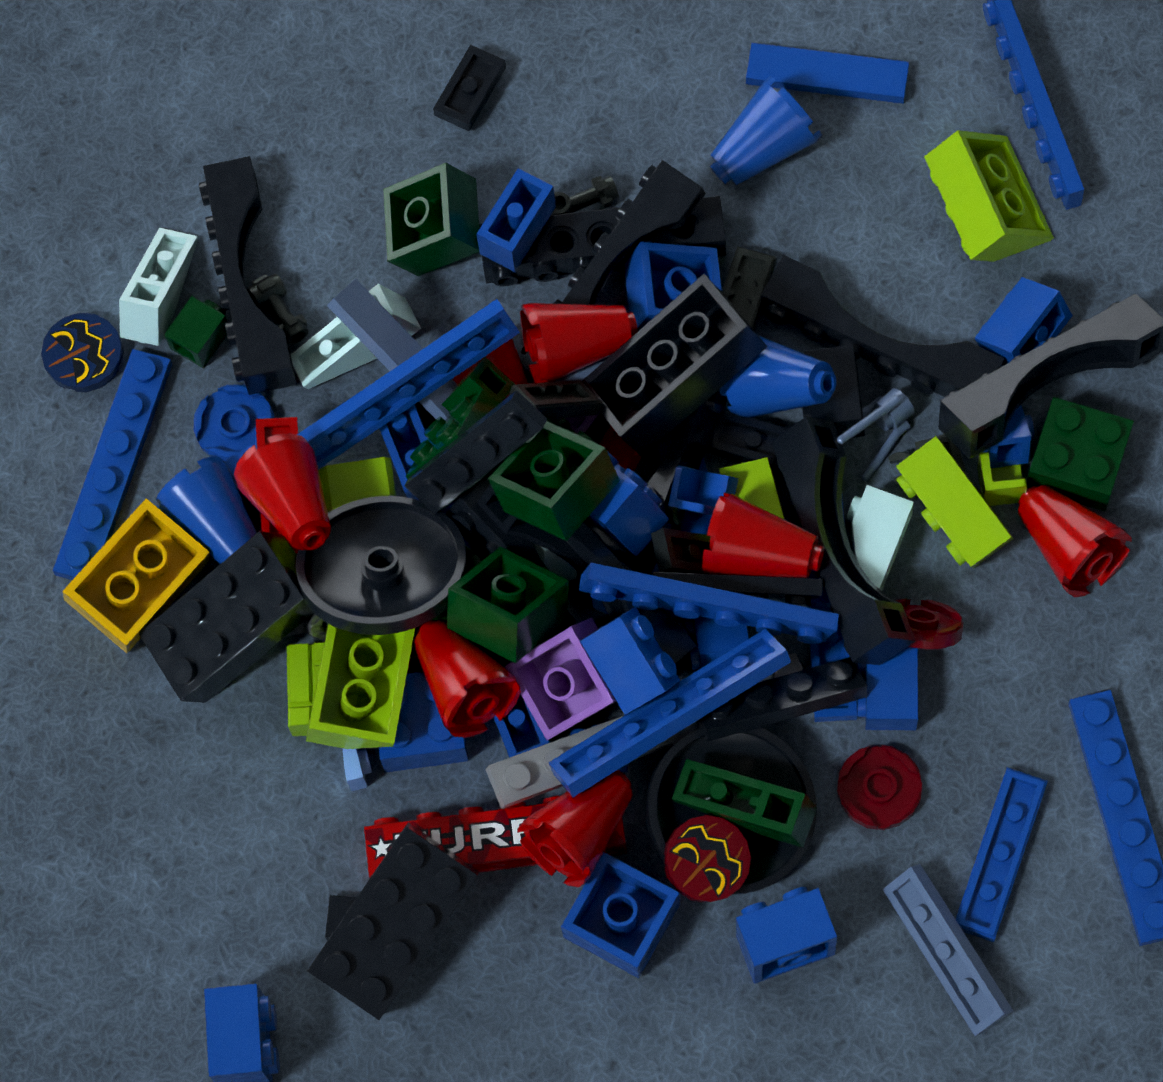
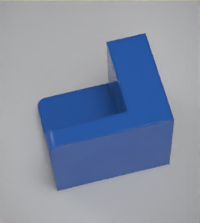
(699, 490)

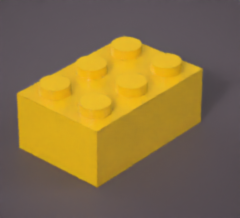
(136, 575)

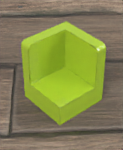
(1000, 484)

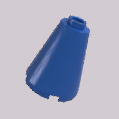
(762, 135)
(779, 382)
(208, 507)

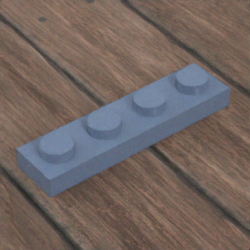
(947, 950)

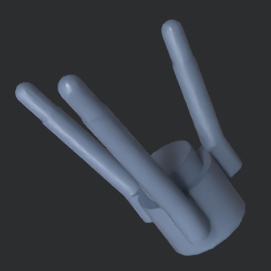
(887, 413)

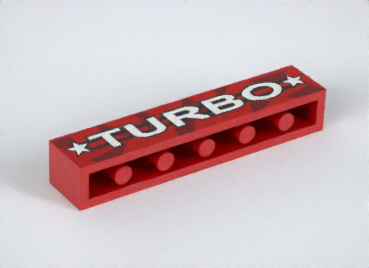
(477, 836)

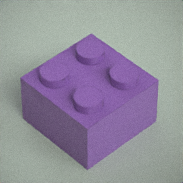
(562, 681)

